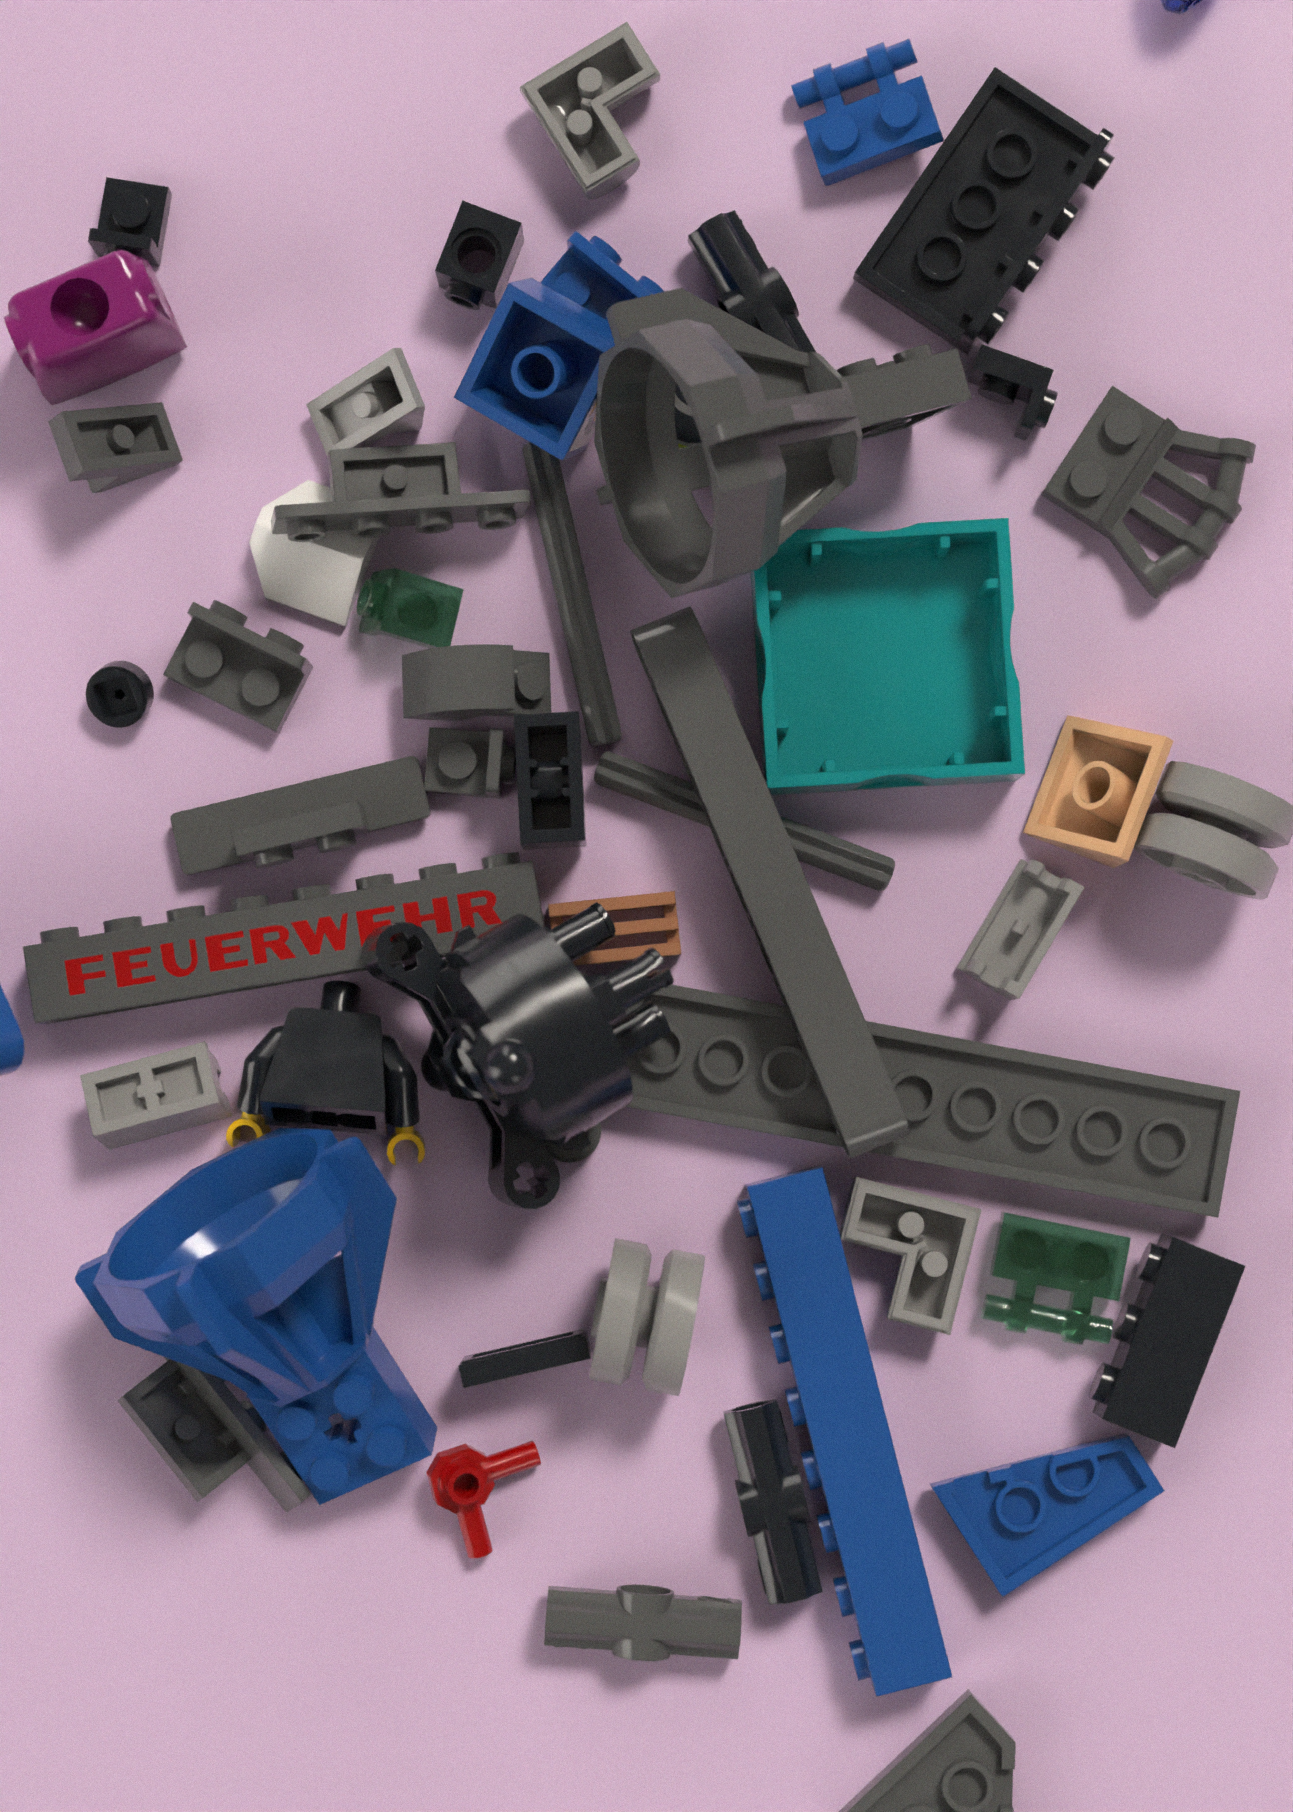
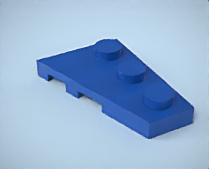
(1046, 1505)

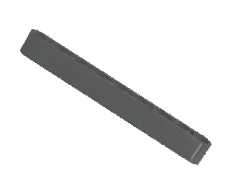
(770, 883)

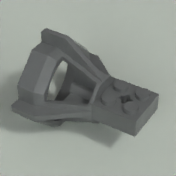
(772, 426)

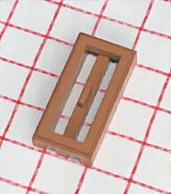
(668, 924)

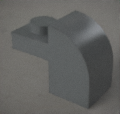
(475, 682)

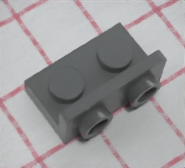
(239, 667)

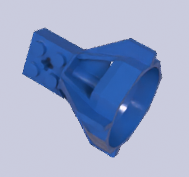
(245, 1286)

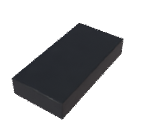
(524, 1358)

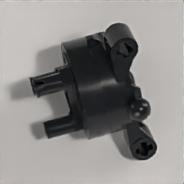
(527, 1032)

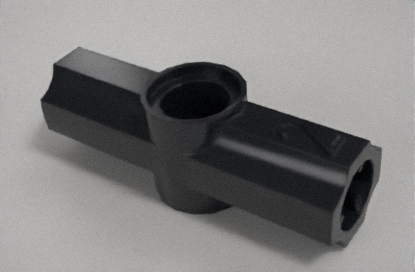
(745, 282)
(772, 1502)

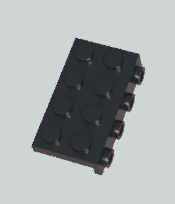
(984, 212)

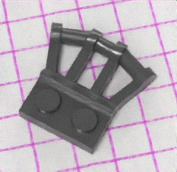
(1113, 464)

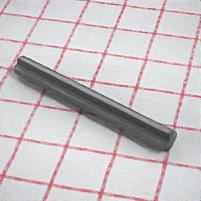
(572, 596)
(808, 843)

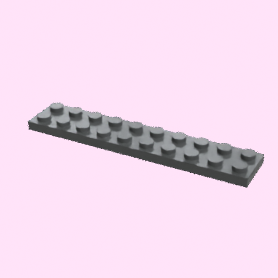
(962, 1099)

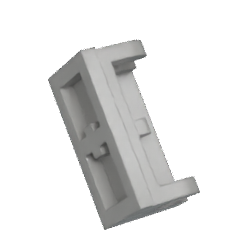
(1019, 928)
(155, 1096)

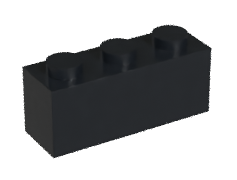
(1165, 1339)

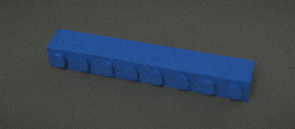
(847, 1432)

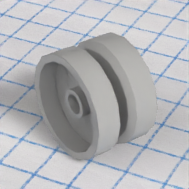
(1216, 830)
(646, 1317)

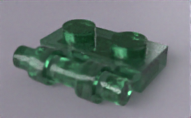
(1058, 1258)

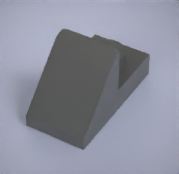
(115, 444)

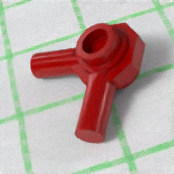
(464, 1479)

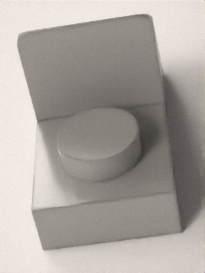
(369, 404)

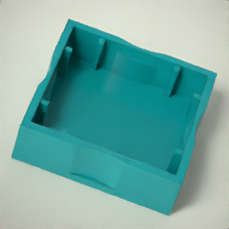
(888, 659)

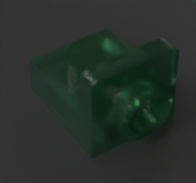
(409, 608)

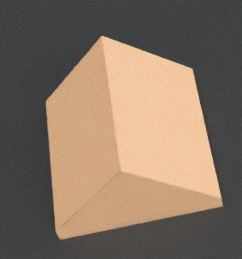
(1098, 789)

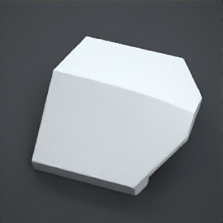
(312, 575)

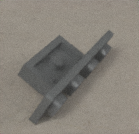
(395, 489)
(300, 816)
(208, 1433)

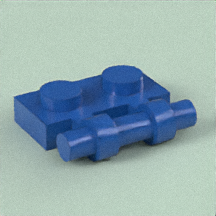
(873, 128)

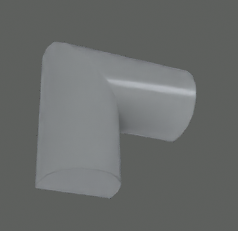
(576, 104)
(930, 1236)

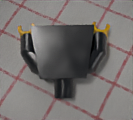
(330, 1074)

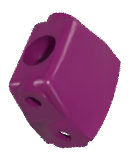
(93, 326)

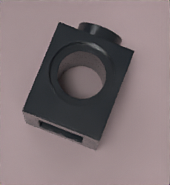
(479, 230)

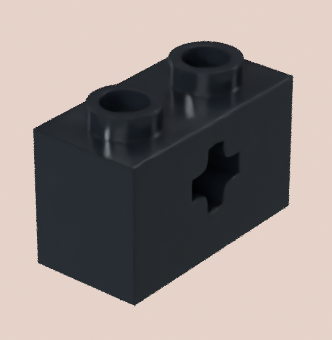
(550, 780)

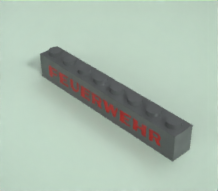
(266, 943)

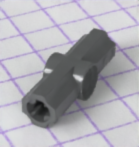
(643, 1622)

